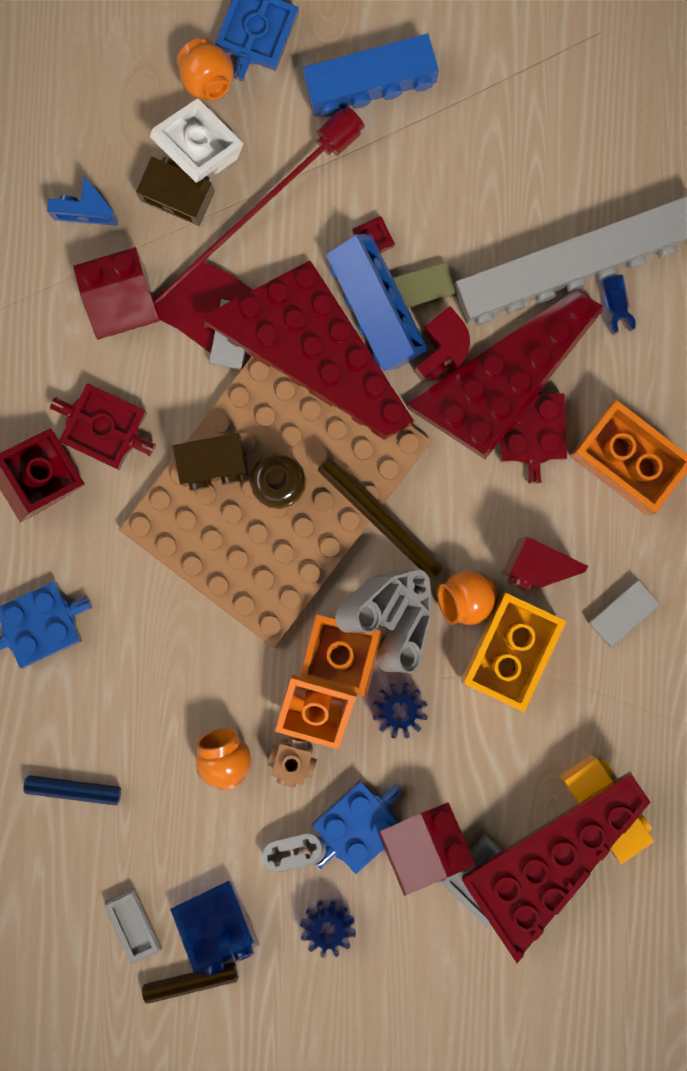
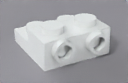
(197, 140)

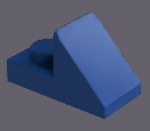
(90, 210)

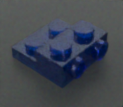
(214, 929)

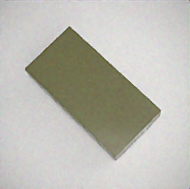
(426, 285)

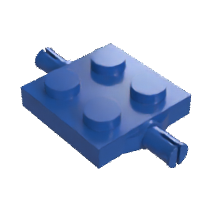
(257, 32)
(40, 624)
(353, 825)

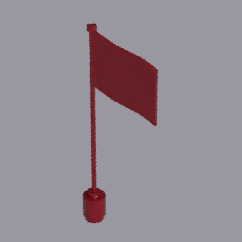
(203, 285)

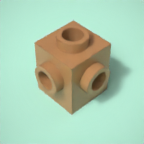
(292, 749)

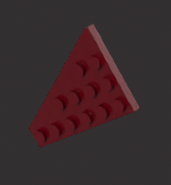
(309, 338)

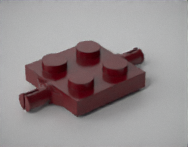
(102, 426)
(537, 435)

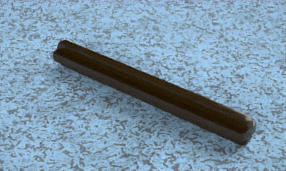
(379, 517)

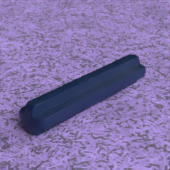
(72, 790)

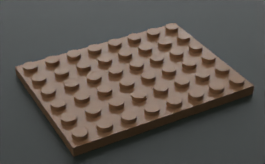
(257, 558)

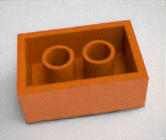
(632, 458)

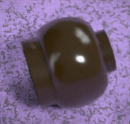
(278, 480)

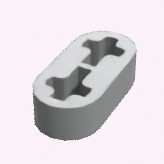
(295, 860)

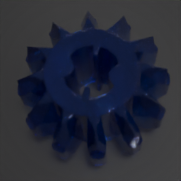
(388, 711)
(341, 930)

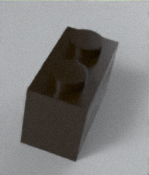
(174, 191)
(210, 461)

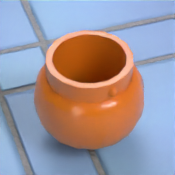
(205, 69)
(467, 598)
(222, 758)

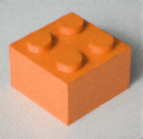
(340, 656)

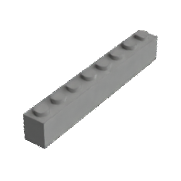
(573, 263)

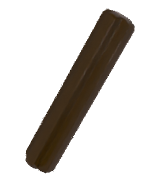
(188, 984)

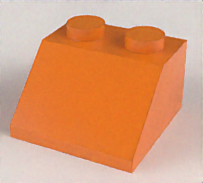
(315, 711)

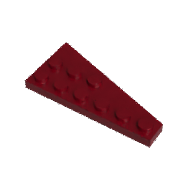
(493, 389)
(544, 870)

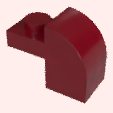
(452, 343)

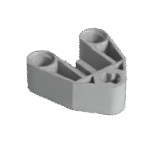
(401, 604)

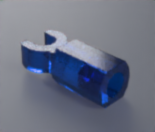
(617, 302)

